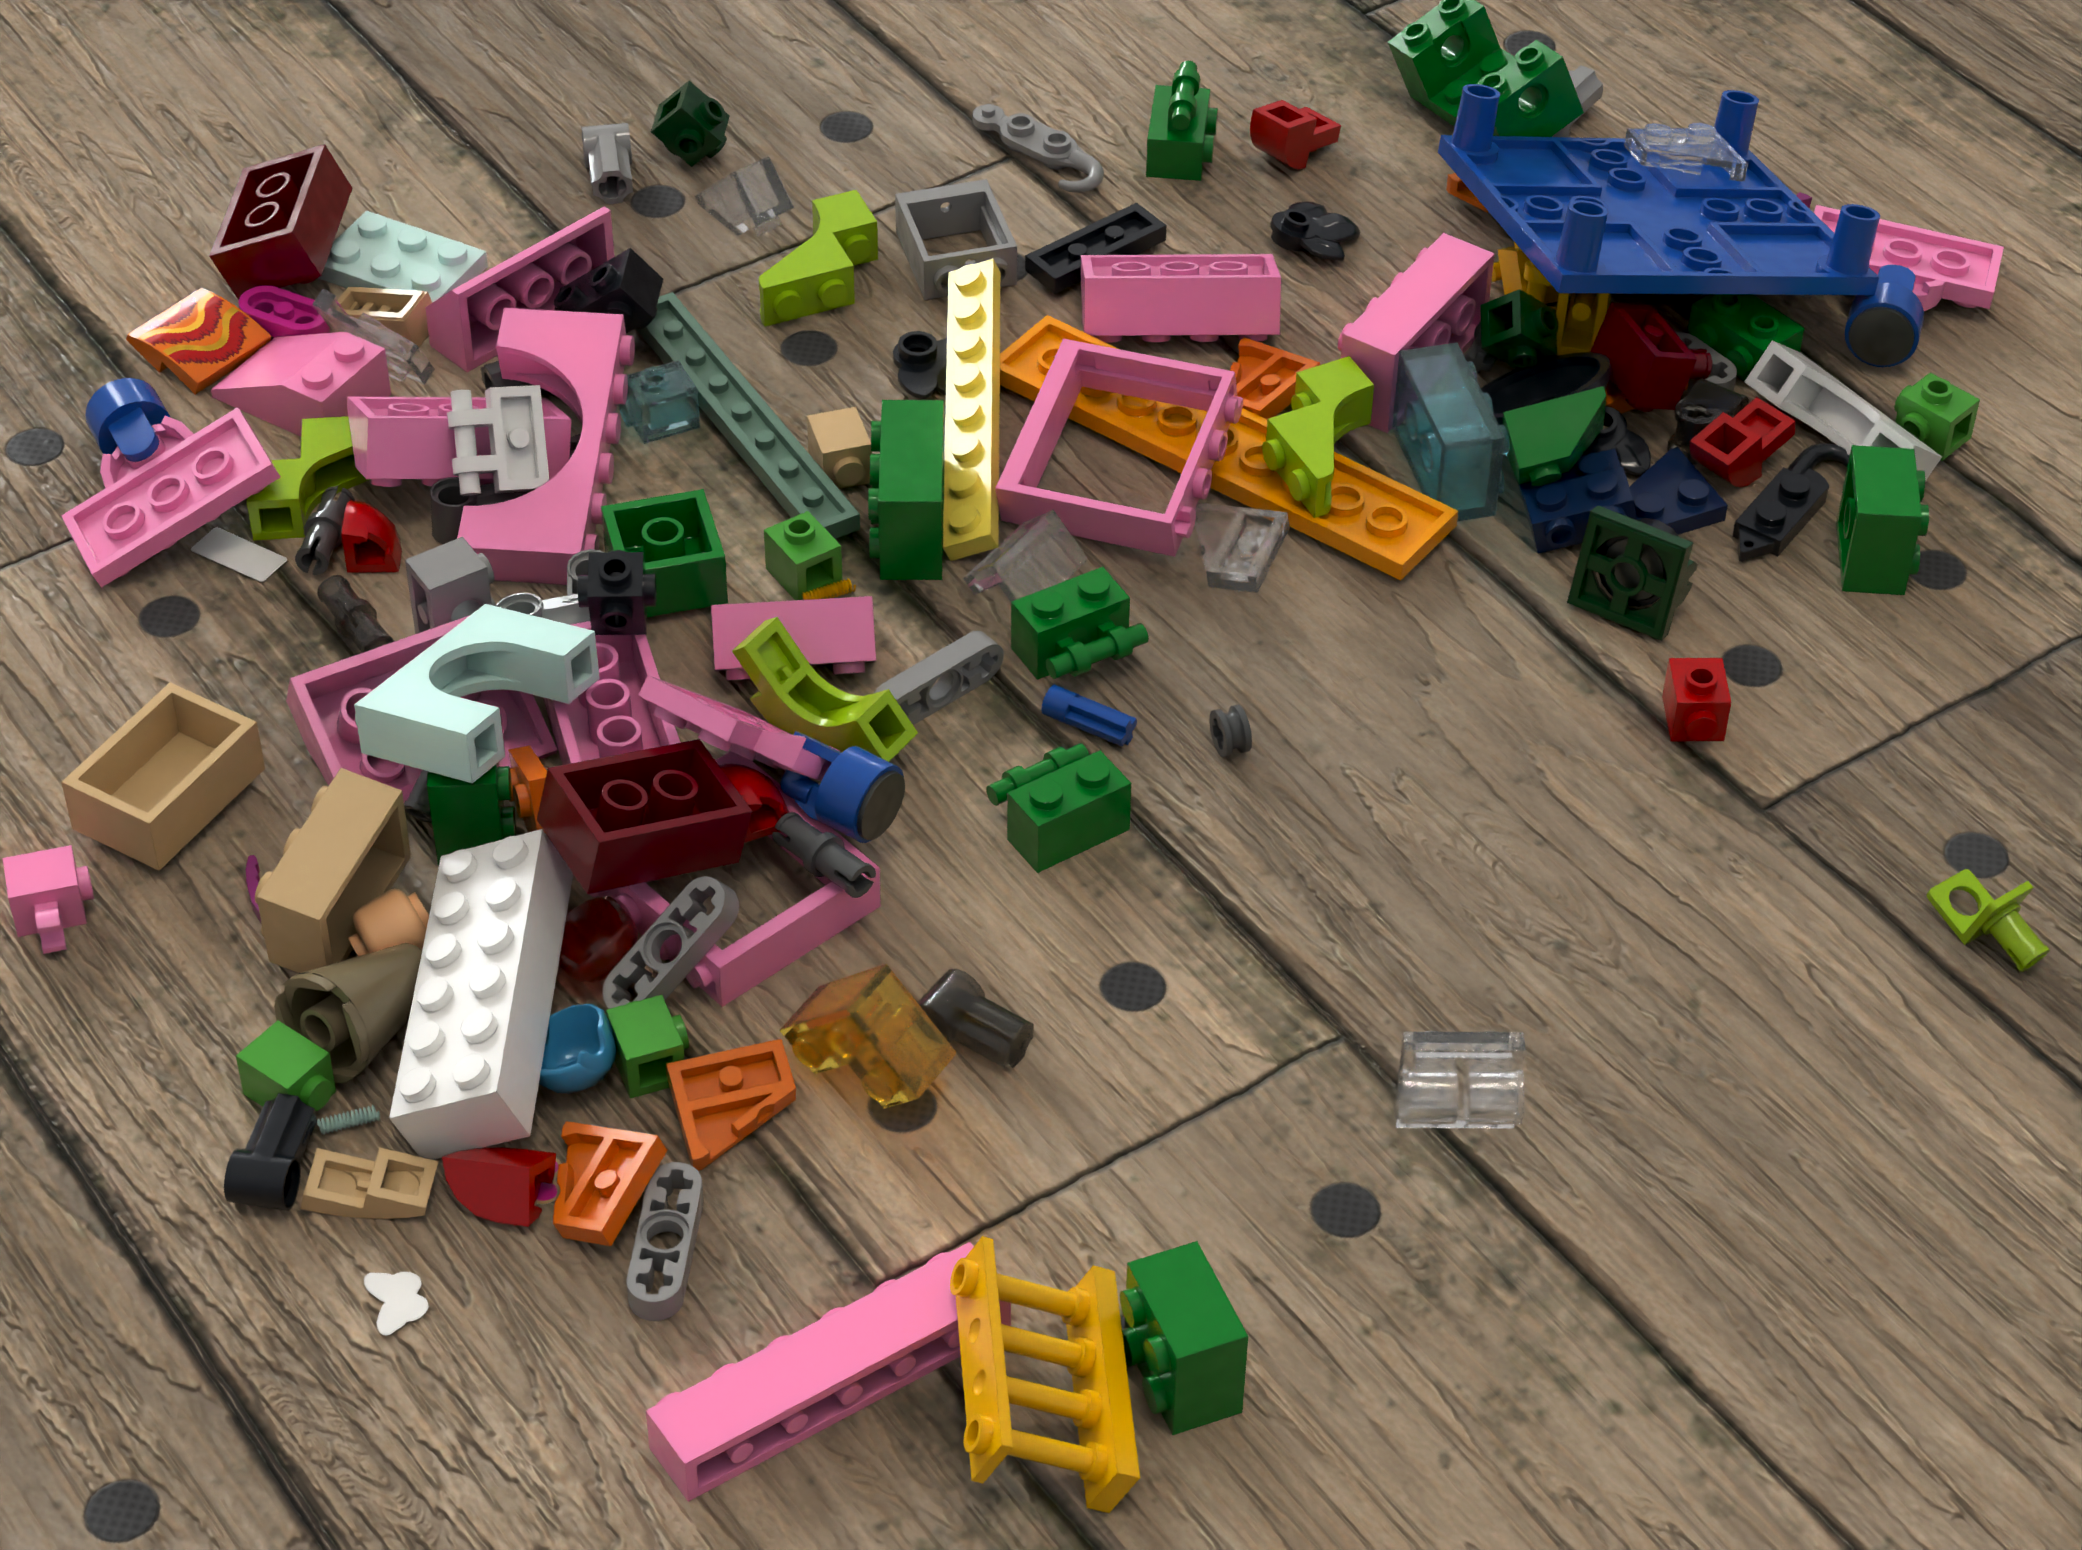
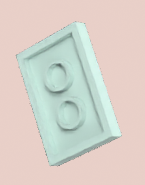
(401, 257)

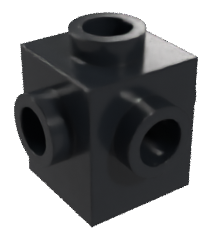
(617, 593)

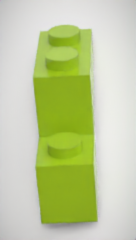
(821, 270)
(1301, 442)
(324, 462)

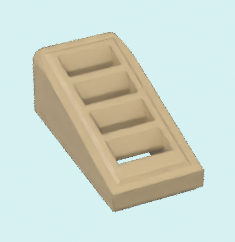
(394, 308)

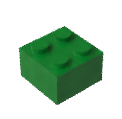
(1880, 520)
(677, 546)
(1184, 1338)

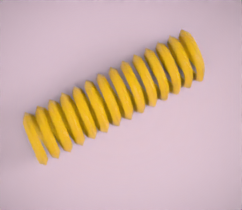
(830, 590)

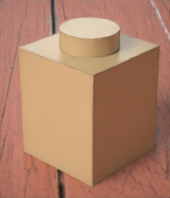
(840, 446)

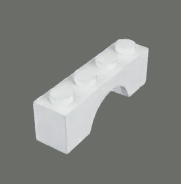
(1829, 406)

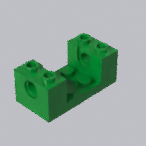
(1459, 48)

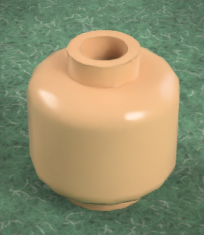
(389, 922)

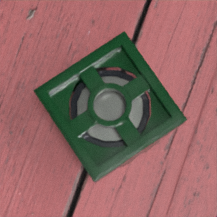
(1637, 567)

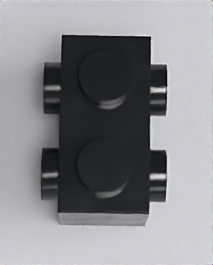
(615, 287)

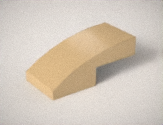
(362, 1188)

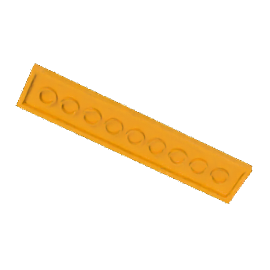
(1369, 512)

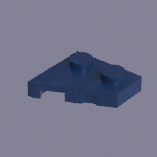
(1677, 495)

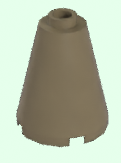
(352, 1005)

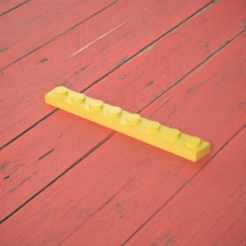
(972, 411)

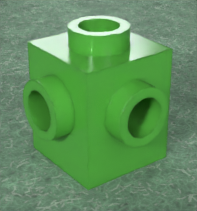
(1937, 413)

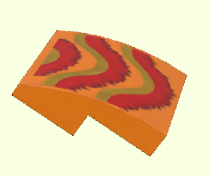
(199, 339)

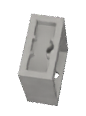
(970, 209)

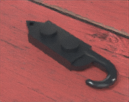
(1786, 504)

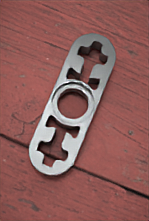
(962, 669)
(694, 946)
(673, 1262)

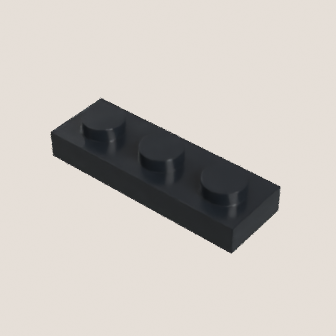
(1120, 233)

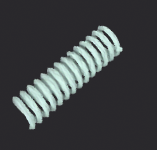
(350, 1121)

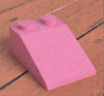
(306, 378)

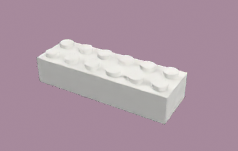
(483, 997)

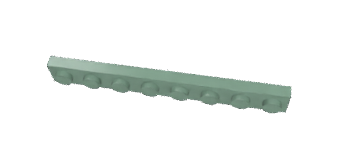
(748, 420)

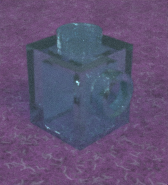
(661, 402)

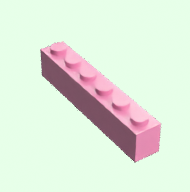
(809, 1379)

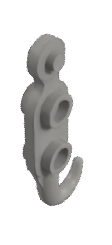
(1042, 143)

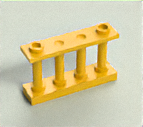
(1092, 1356)

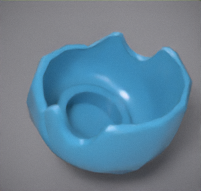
(577, 1049)

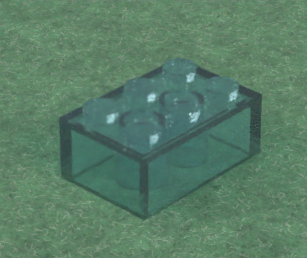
(1449, 430)

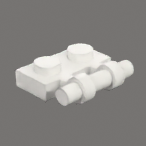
(515, 438)

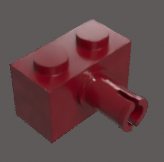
(1648, 357)

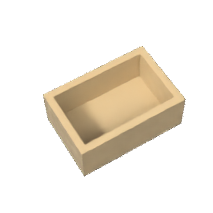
(163, 775)
(330, 868)

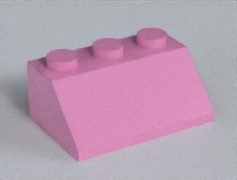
(823, 629)

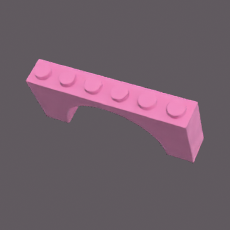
(582, 364)

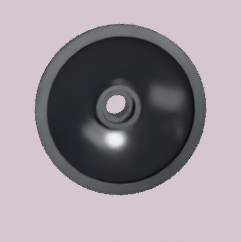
(1548, 380)

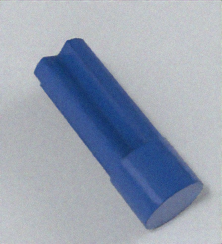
(1088, 715)

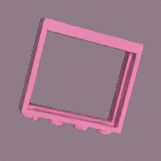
(1133, 375)
(774, 944)

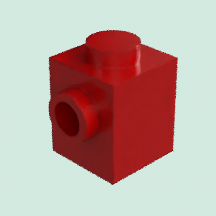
(1696, 699)

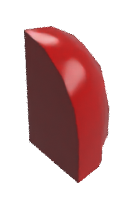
(369, 540)
(760, 796)
(500, 1182)

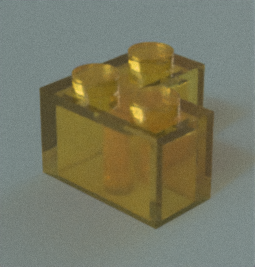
(874, 1030)

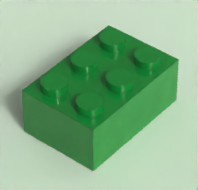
(907, 490)

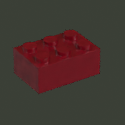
(281, 221)
(643, 816)

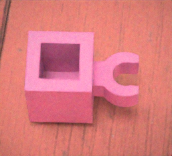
(47, 894)

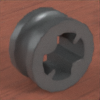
(1230, 730)

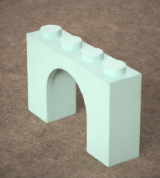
(420, 710)

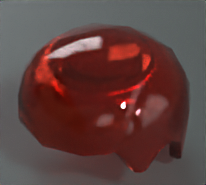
(596, 939)

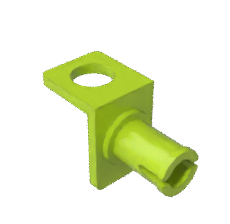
(1993, 916)

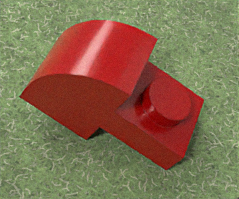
(1291, 132)
(1740, 444)

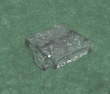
(1460, 1080)

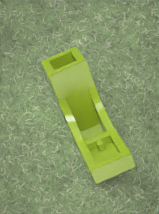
(802, 701)

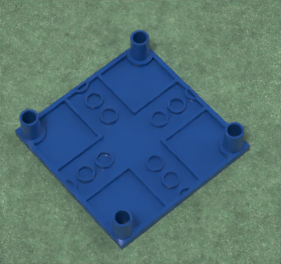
(1623, 227)

